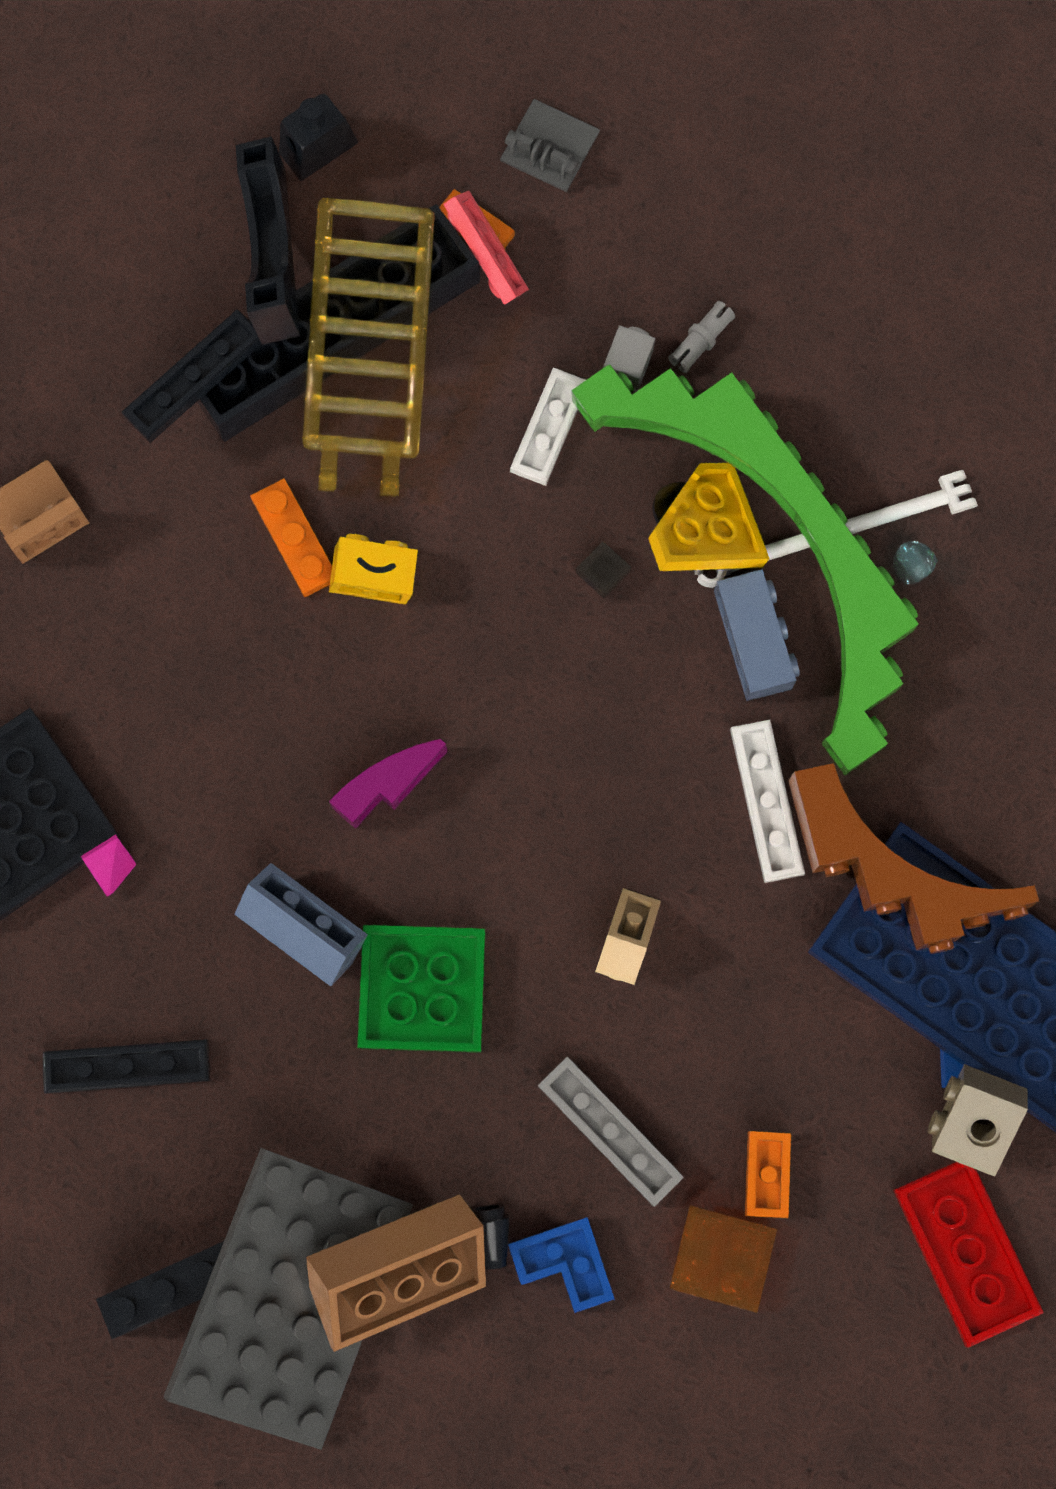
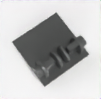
(549, 145)

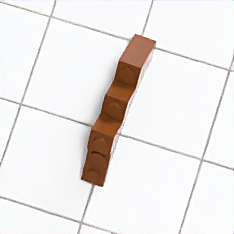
(933, 905)

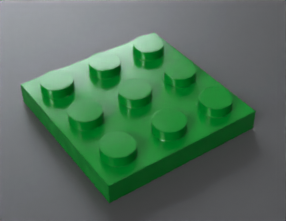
(421, 989)

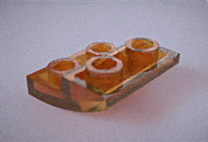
(723, 1259)

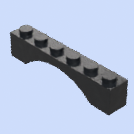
(271, 283)

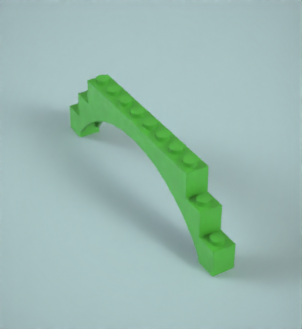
(735, 429)

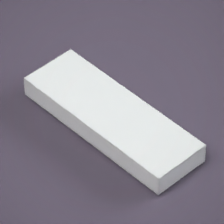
(547, 428)

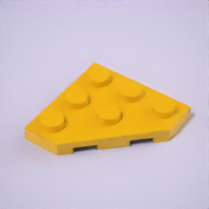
(709, 525)

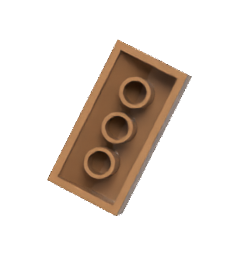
(397, 1271)

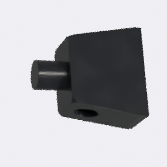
(314, 136)

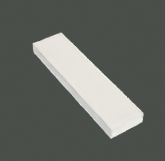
(767, 801)

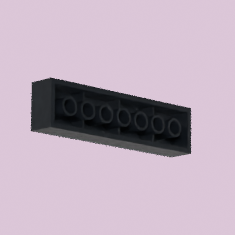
(278, 369)

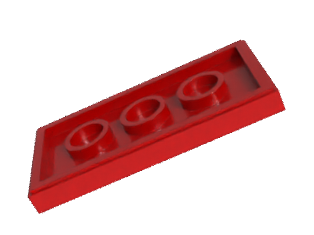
(968, 1252)

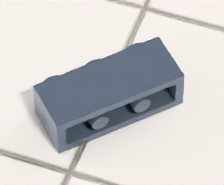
(756, 634)
(300, 924)

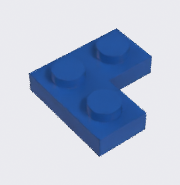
(569, 1251)

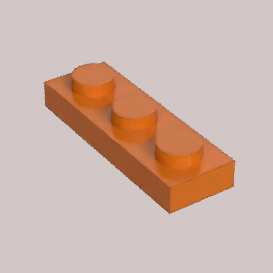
(293, 537)

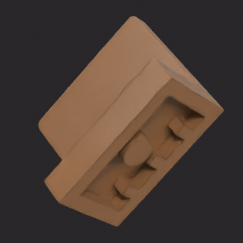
(37, 512)

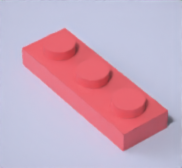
(486, 247)

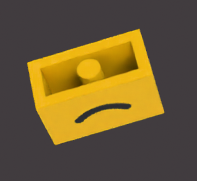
(373, 569)

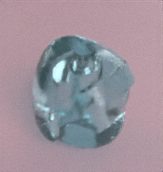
(913, 562)

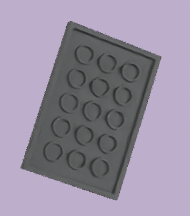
(257, 1334)

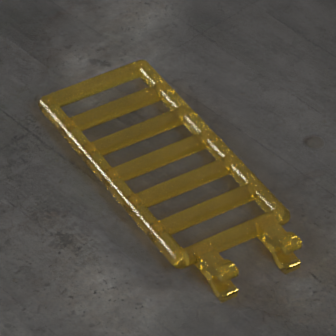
(416, 333)

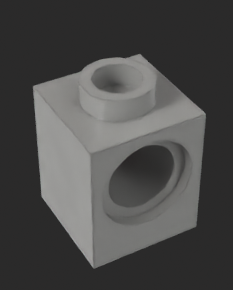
(631, 353)

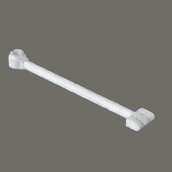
(948, 495)

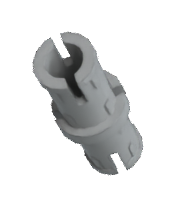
(701, 337)

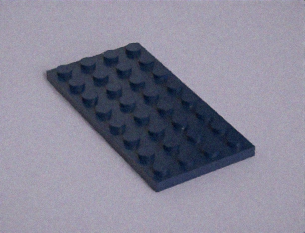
(980, 1002)

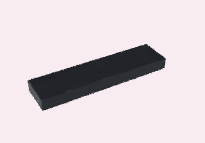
(192, 376)
(126, 1066)

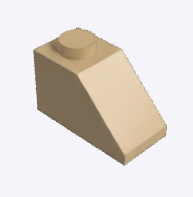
(628, 936)

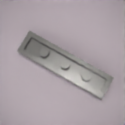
(610, 1131)

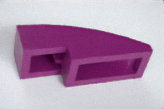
(387, 781)

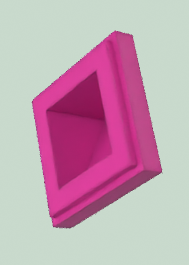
(109, 864)

